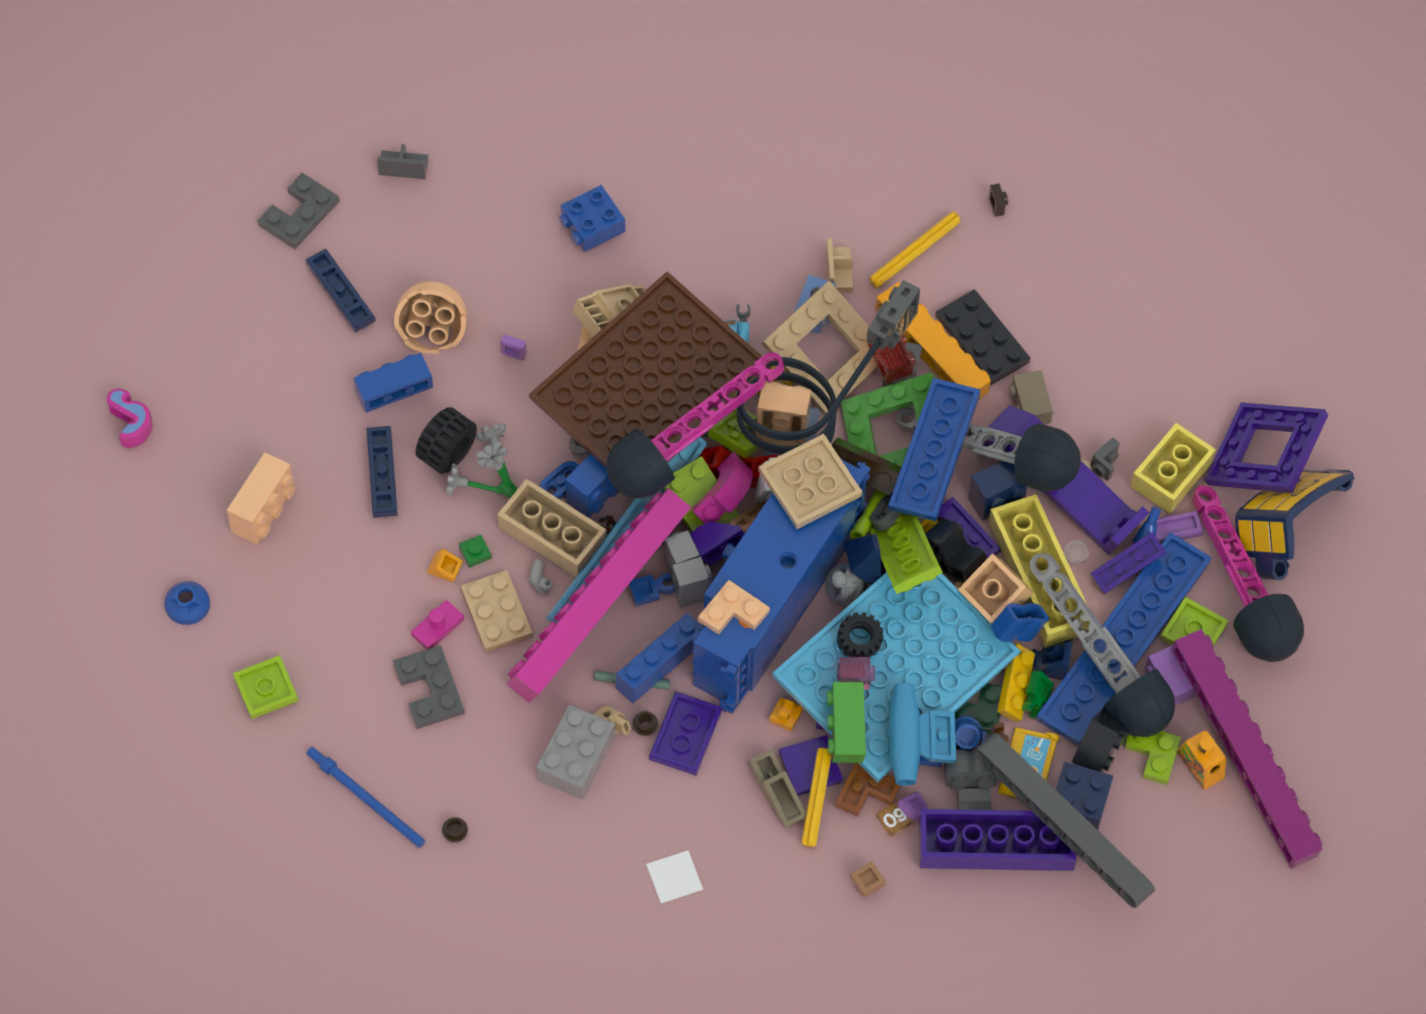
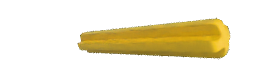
(816, 798)

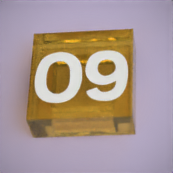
(893, 819)

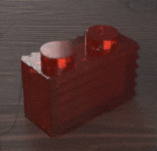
(894, 362)

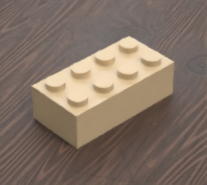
(551, 527)

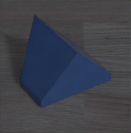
(864, 557)
(1053, 660)

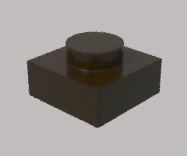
(998, 199)

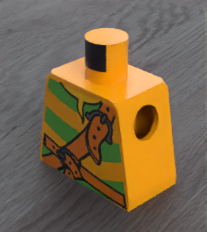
(1201, 756)

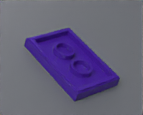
(685, 733)

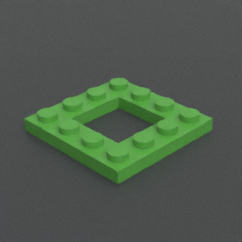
(887, 399)

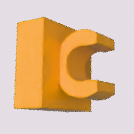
(786, 714)

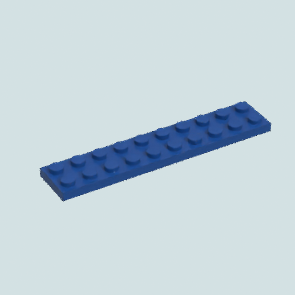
(1134, 627)

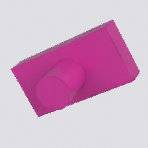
(437, 625)

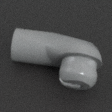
(536, 578)

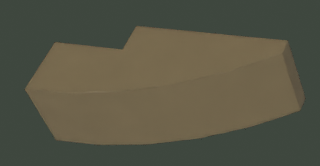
(777, 788)

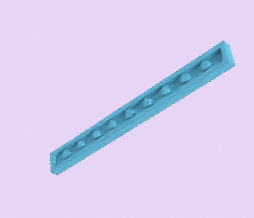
(682, 459)

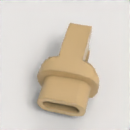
(616, 717)

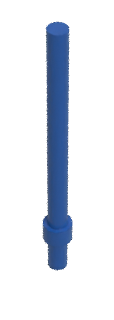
(329, 766)

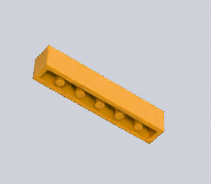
(941, 351)

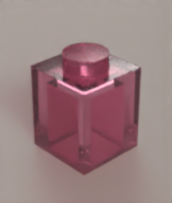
(856, 670)

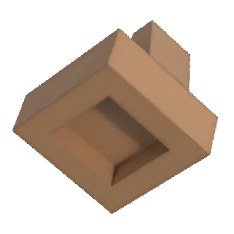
(867, 879)

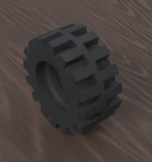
(860, 622)

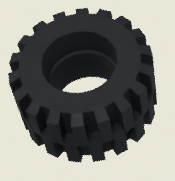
(446, 440)

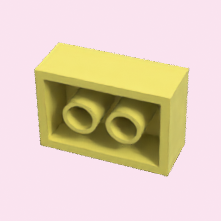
(1173, 468)

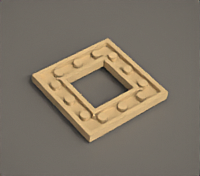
(831, 304)

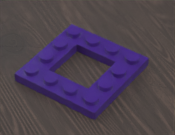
(1305, 428)

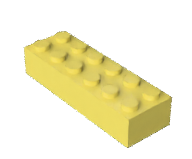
(1022, 533)

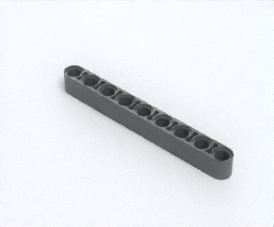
(1064, 820)

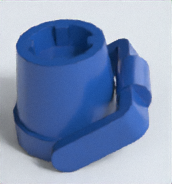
(968, 733)

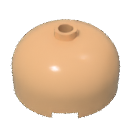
(417, 311)

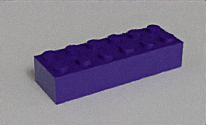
(990, 841)

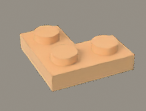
(730, 603)

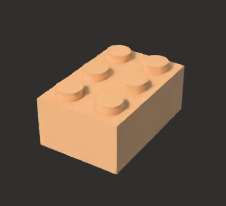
(783, 410)
(261, 498)

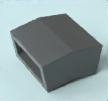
(974, 799)

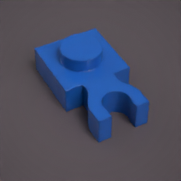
(647, 590)

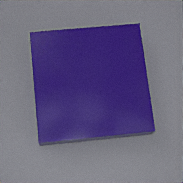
(800, 763)

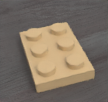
(496, 611)

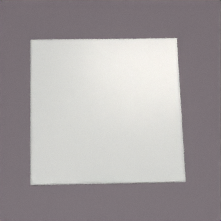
(674, 876)

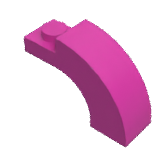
(727, 492)

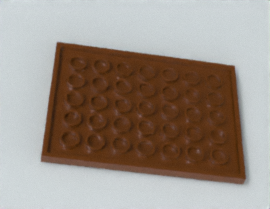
(644, 370)

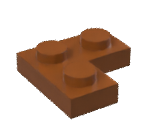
(860, 786)

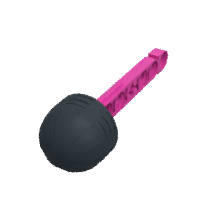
(640, 465)
(1268, 623)

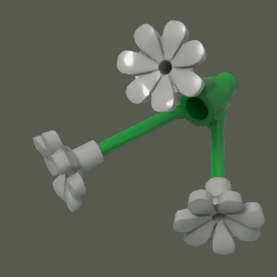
(491, 458)

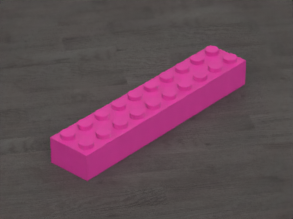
(595, 598)

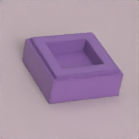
(513, 347)

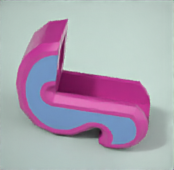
(133, 413)

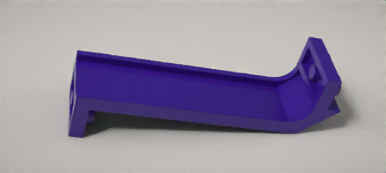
(1085, 498)

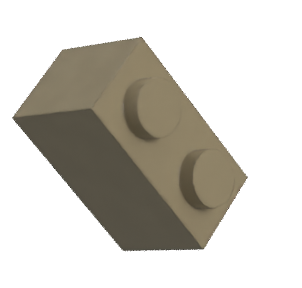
(1032, 395)

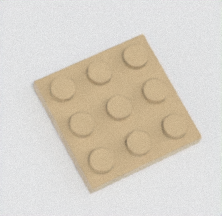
(810, 481)

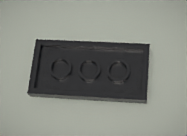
(983, 336)

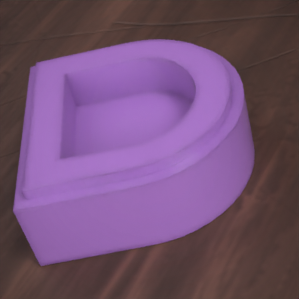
(912, 806)

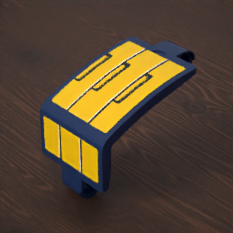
(1267, 519)

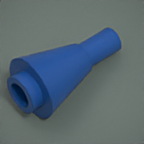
(1149, 525)

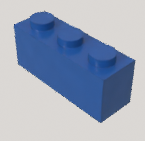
(393, 382)

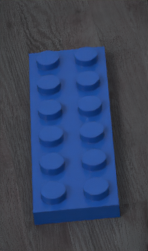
(934, 449)

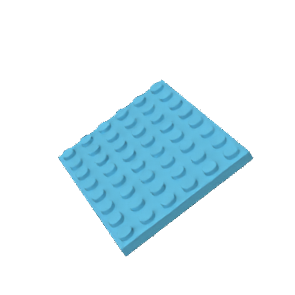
(928, 641)

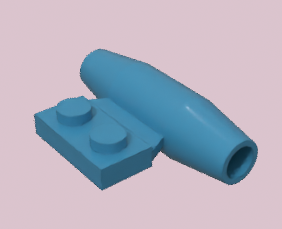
(917, 735)

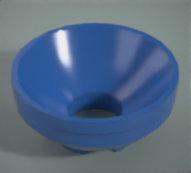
(191, 611)

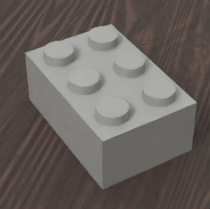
(575, 751)

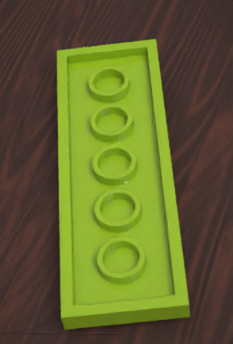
(906, 553)

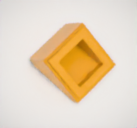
(445, 565)

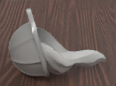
(843, 585)

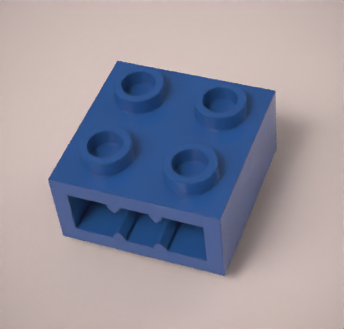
(592, 218)

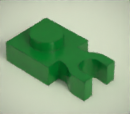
(1038, 693)

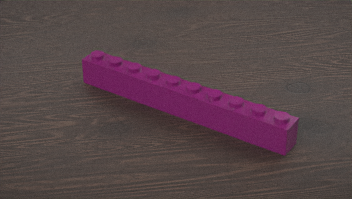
(1247, 749)

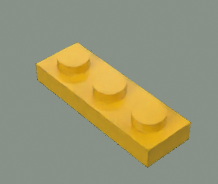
(1015, 684)

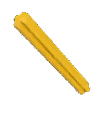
(914, 249)

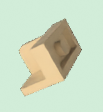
(839, 266)

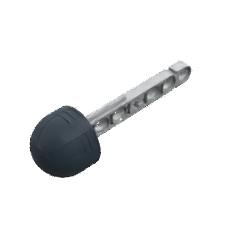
(1042, 457)
(1140, 702)

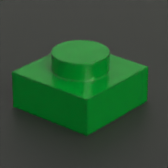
(475, 551)

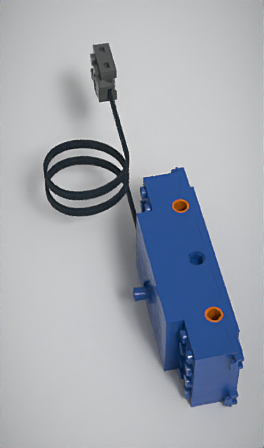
(775, 559)

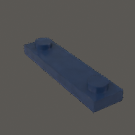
(340, 290)
(382, 471)

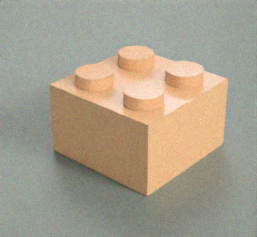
(995, 587)

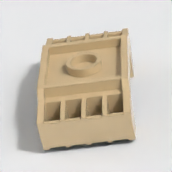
(604, 305)

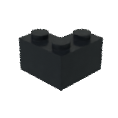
(952, 551)
(1099, 742)

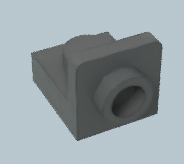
(1103, 459)

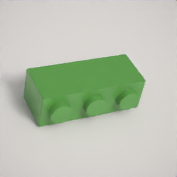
(846, 722)

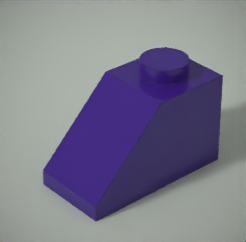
(713, 538)

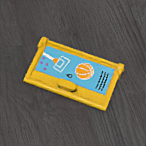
(1035, 749)

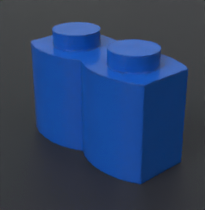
(1019, 622)

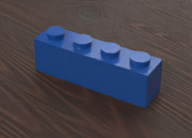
(657, 659)

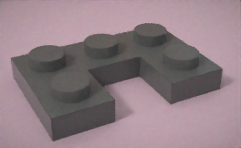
(316, 205)
(444, 697)

